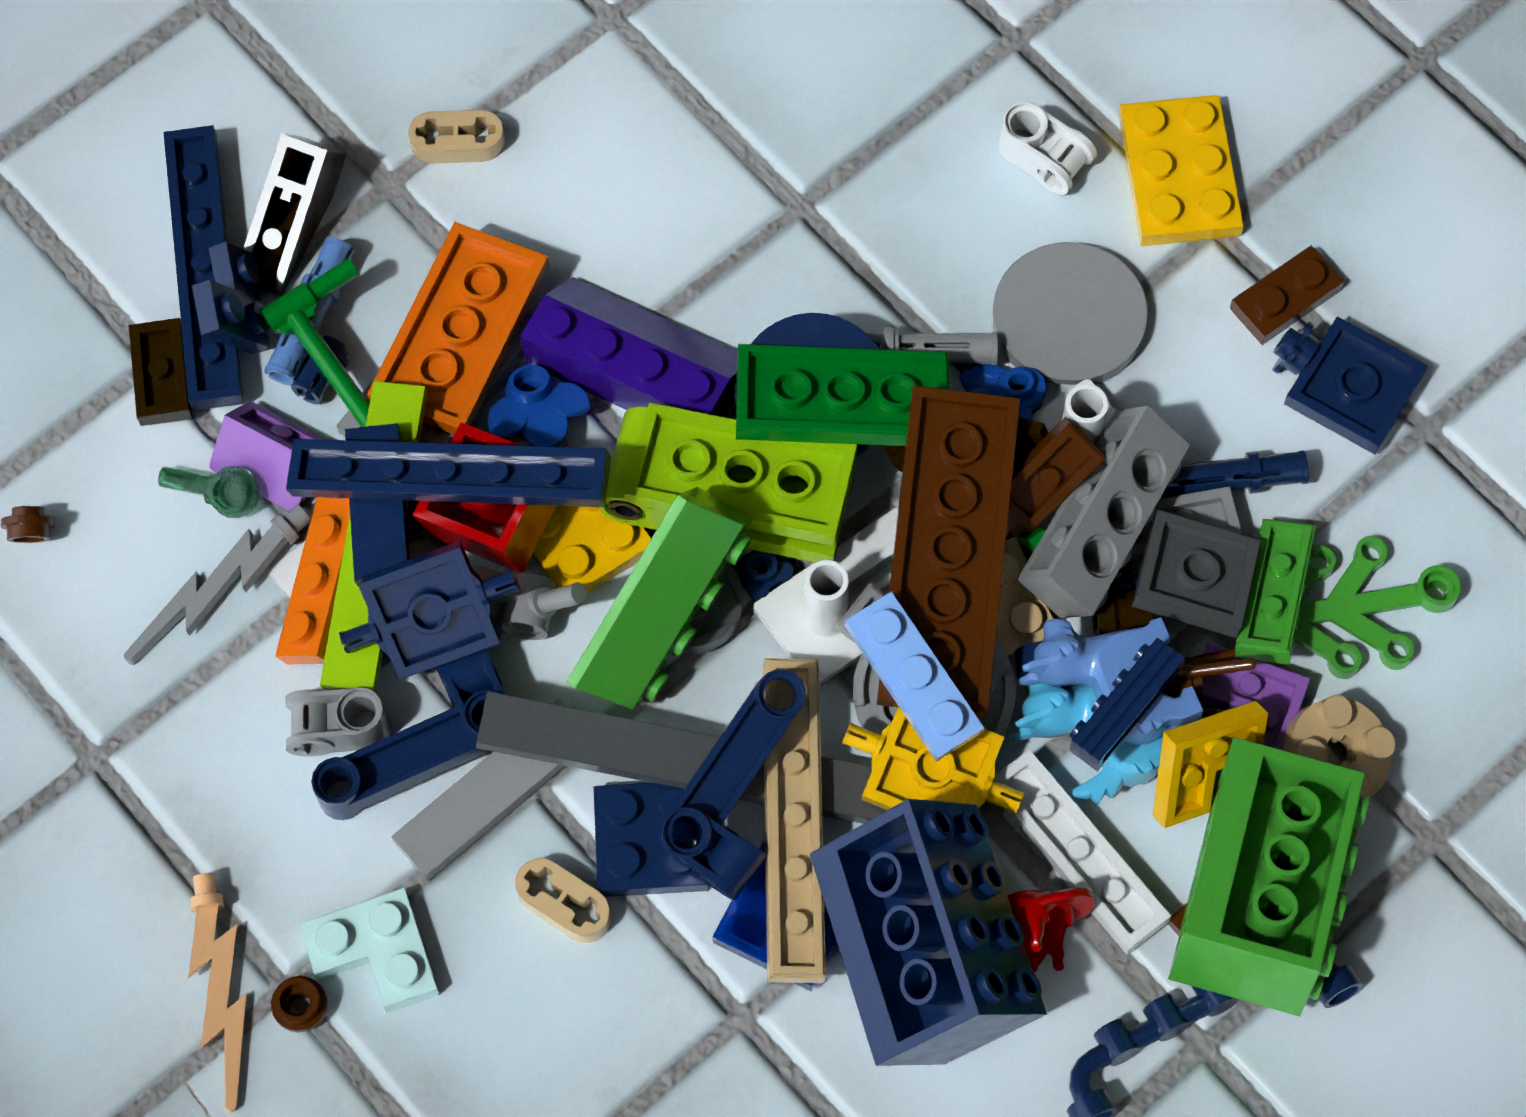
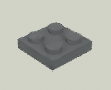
(1196, 573)

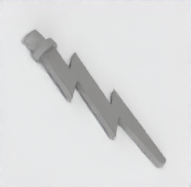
(242, 560)

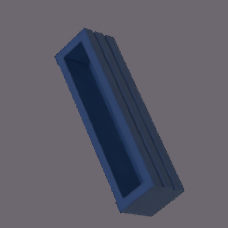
(1126, 704)

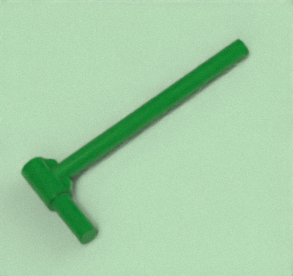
(294, 314)

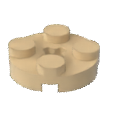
(1355, 726)

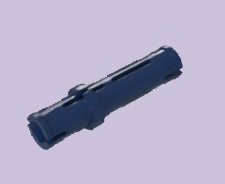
(1242, 473)

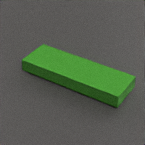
(1276, 591)

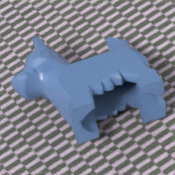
(1096, 662)

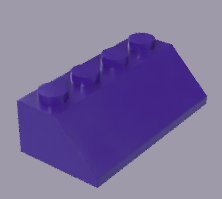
(627, 352)

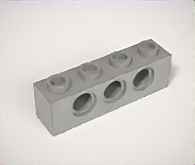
(1105, 514)

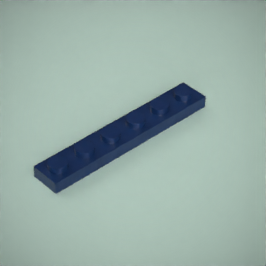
(197, 224)
(449, 472)

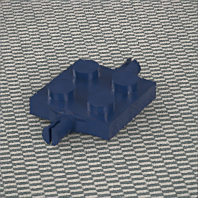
(429, 610)

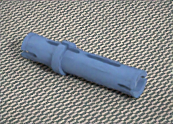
(289, 352)

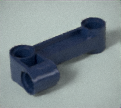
(417, 750)
(720, 854)

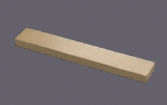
(794, 832)

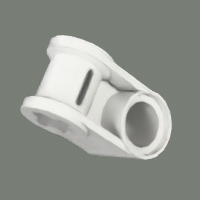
(1048, 150)

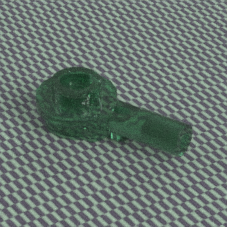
(230, 491)

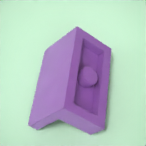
(263, 445)

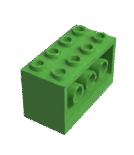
(1271, 878)

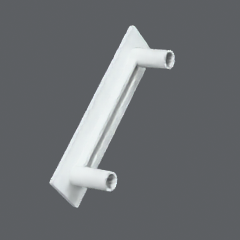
(809, 605)

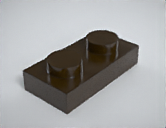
(159, 372)

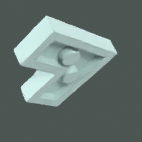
(377, 933)

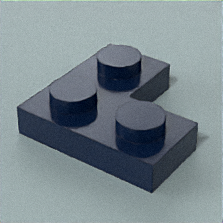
(232, 302)

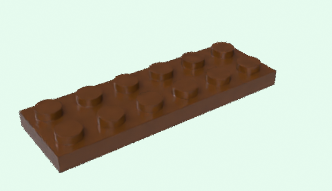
(955, 530)

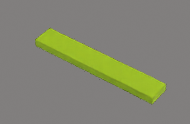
(361, 668)

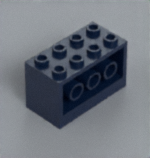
(927, 933)

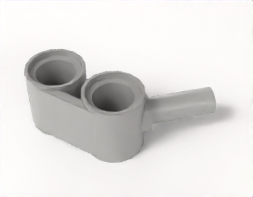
(529, 611)

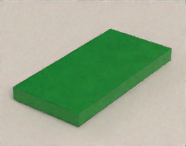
(831, 392)

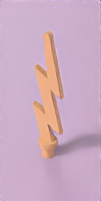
(220, 954)

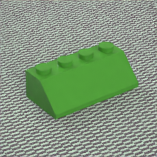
(662, 599)

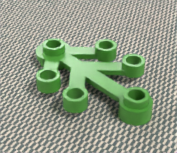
(1349, 609)

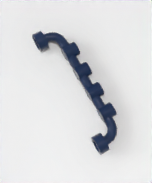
(1165, 1022)

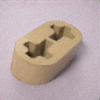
(456, 136)
(570, 890)

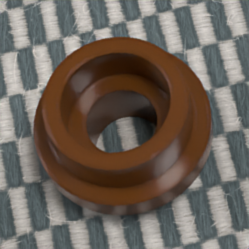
(28, 525)
(289, 991)

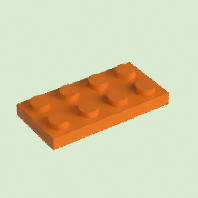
(463, 323)

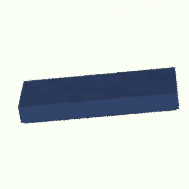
(377, 524)

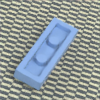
(913, 676)

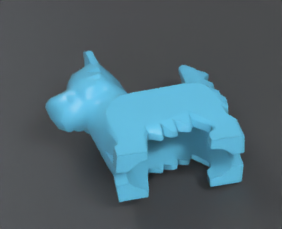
(1055, 712)

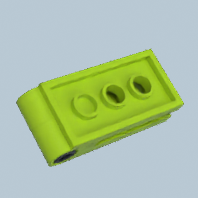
(786, 488)

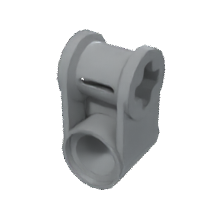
(324, 721)

